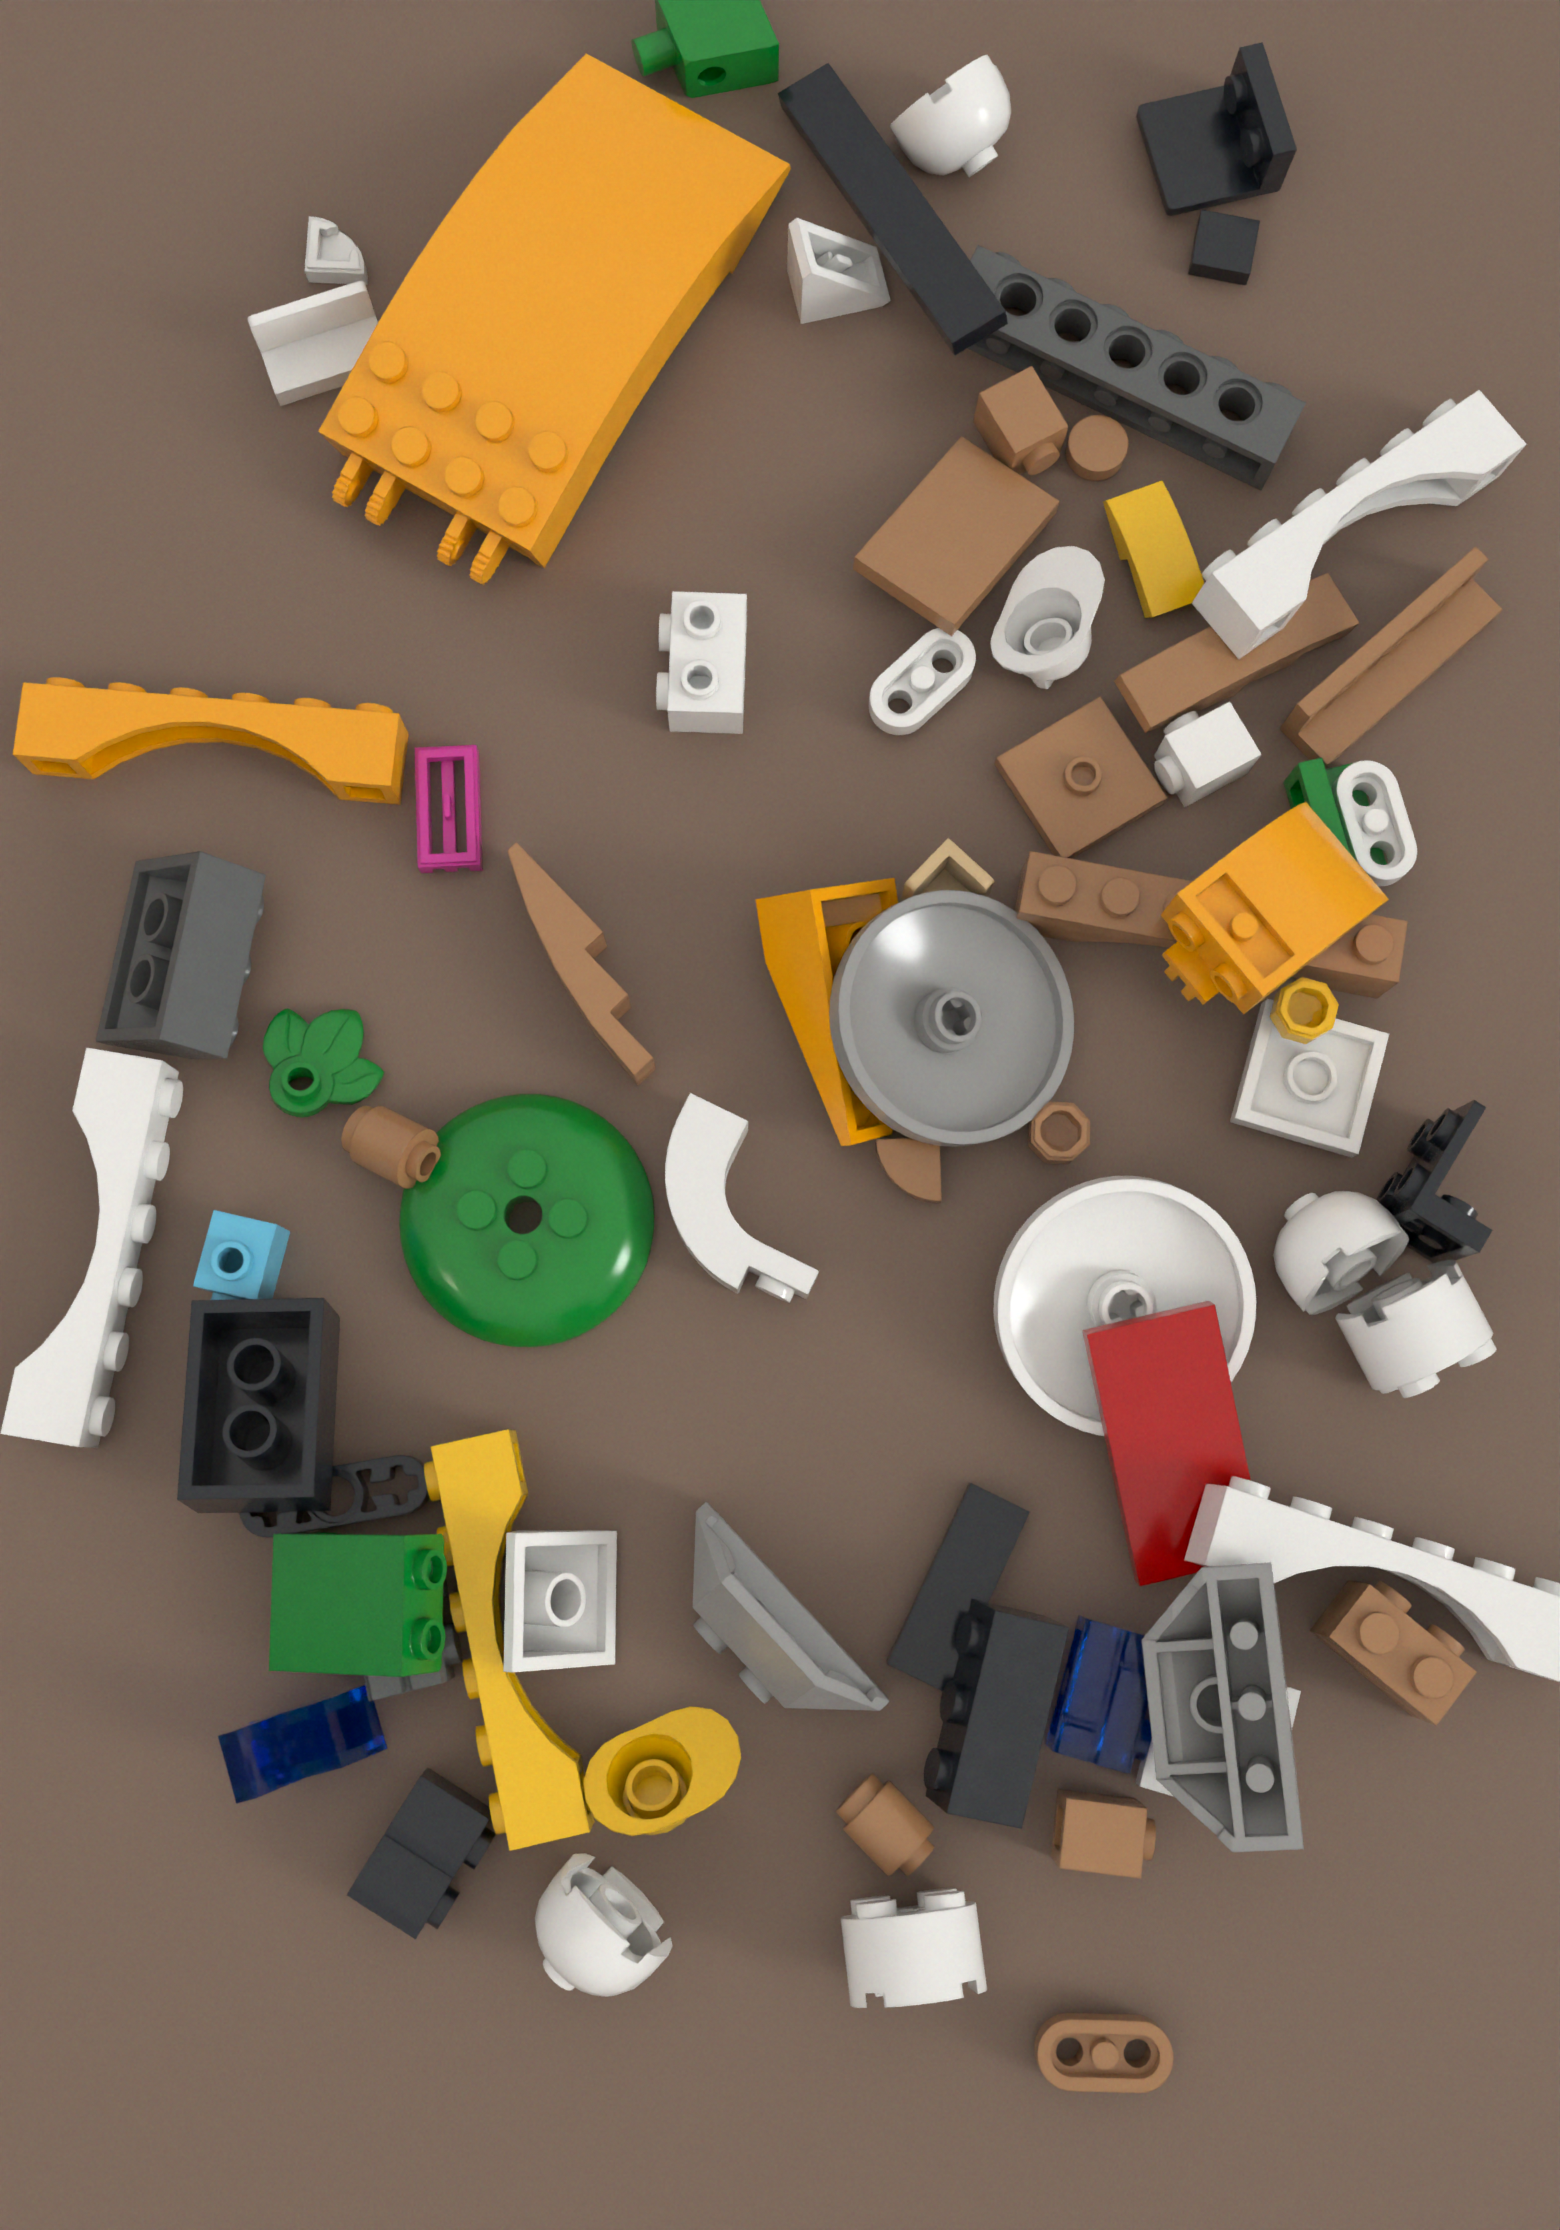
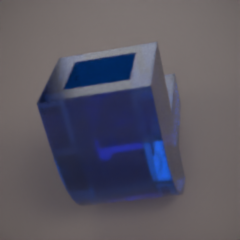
(301, 1743)

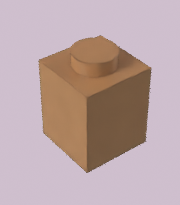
(1021, 423)
(1101, 1834)

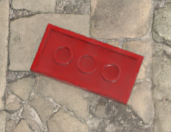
(1165, 1428)

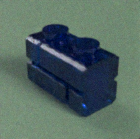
(1102, 1698)

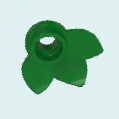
(320, 1051)

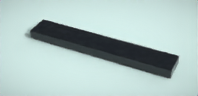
(893, 210)

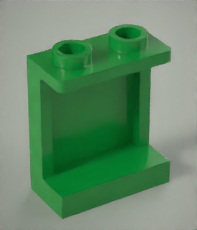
(357, 1603)

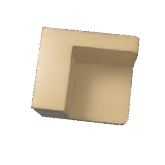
(948, 870)

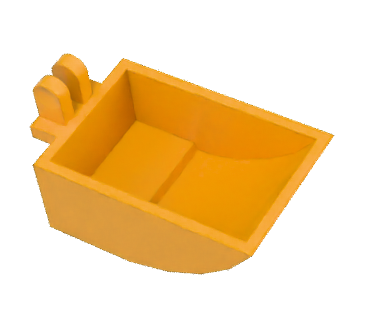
(1266, 910)

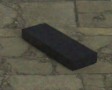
(962, 1570)

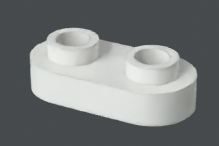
(919, 683)
(1378, 825)

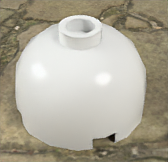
(957, 121)
(1333, 1245)
(598, 1930)

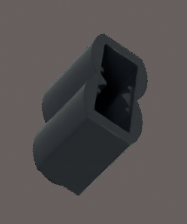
(421, 1854)

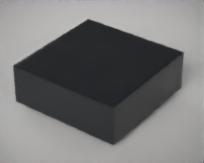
(1223, 247)

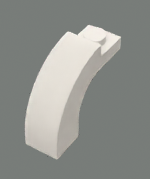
(695, 1181)

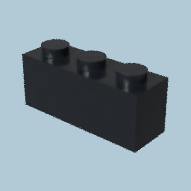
(995, 1713)

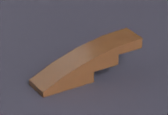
(1207, 672)
(572, 945)

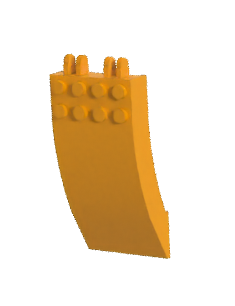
(547, 312)

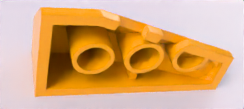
(802, 948)

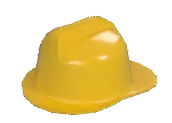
(662, 1772)

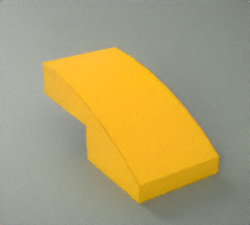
(1156, 548)

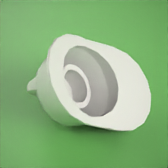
(1049, 615)

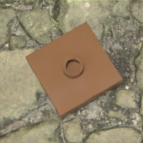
(1080, 780)

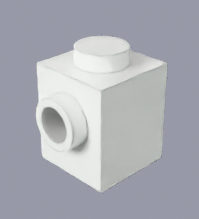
(1204, 753)

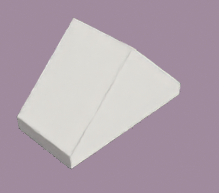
(832, 273)

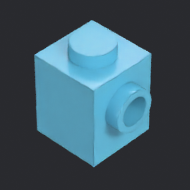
(241, 1257)

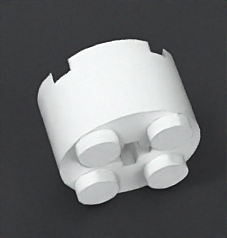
(1416, 1329)
(913, 1950)

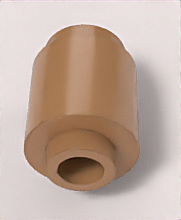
(391, 1145)
(886, 1826)

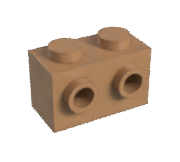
(1393, 1651)

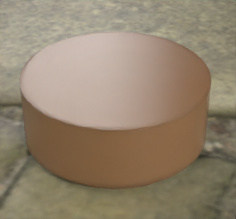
(1096, 447)

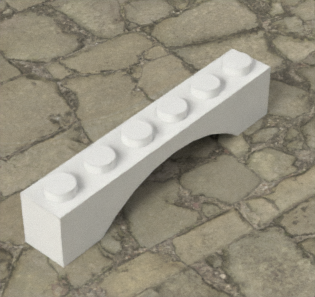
(1442, 464)
(67, 1382)
(1506, 1618)

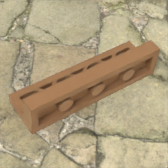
(1392, 663)

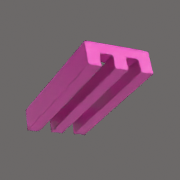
(449, 859)

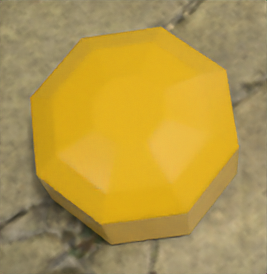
(1304, 1010)

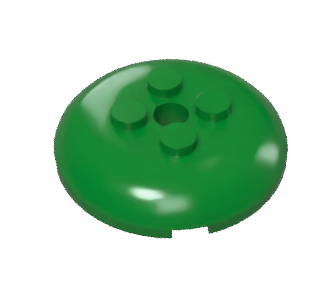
(567, 1270)

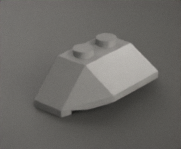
(770, 1628)
(1225, 1708)

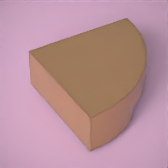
(912, 1167)

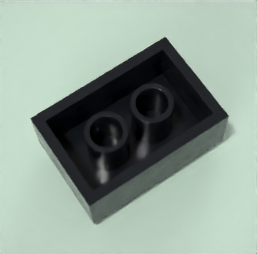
(259, 1406)

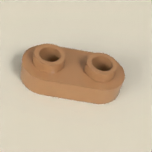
(1100, 2057)

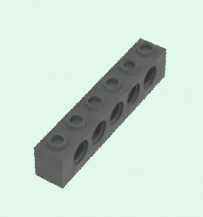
(1140, 393)

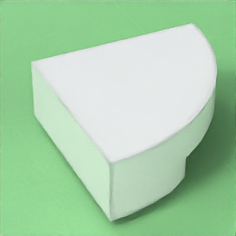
(332, 255)

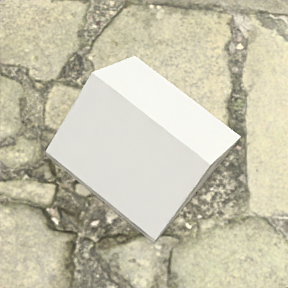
(559, 1599)

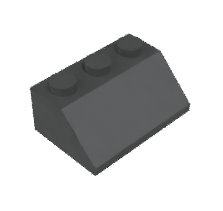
(182, 956)

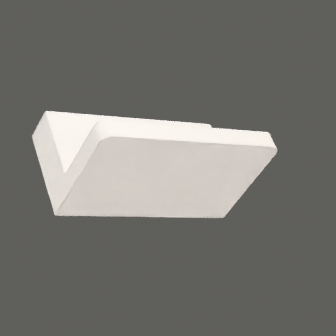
(314, 340)

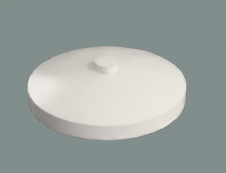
(1105, 1258)

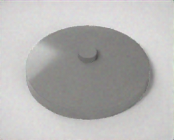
(951, 1018)

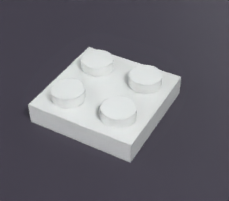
(1313, 1089)

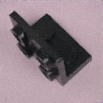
(1220, 139)
(1436, 1225)

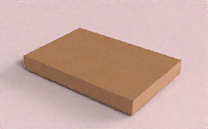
(956, 535)

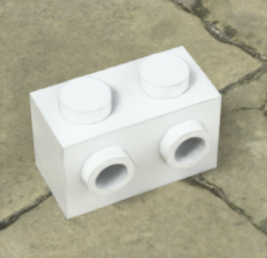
(705, 662)

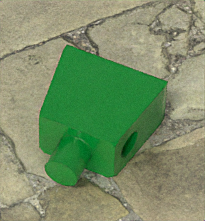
(710, 45)

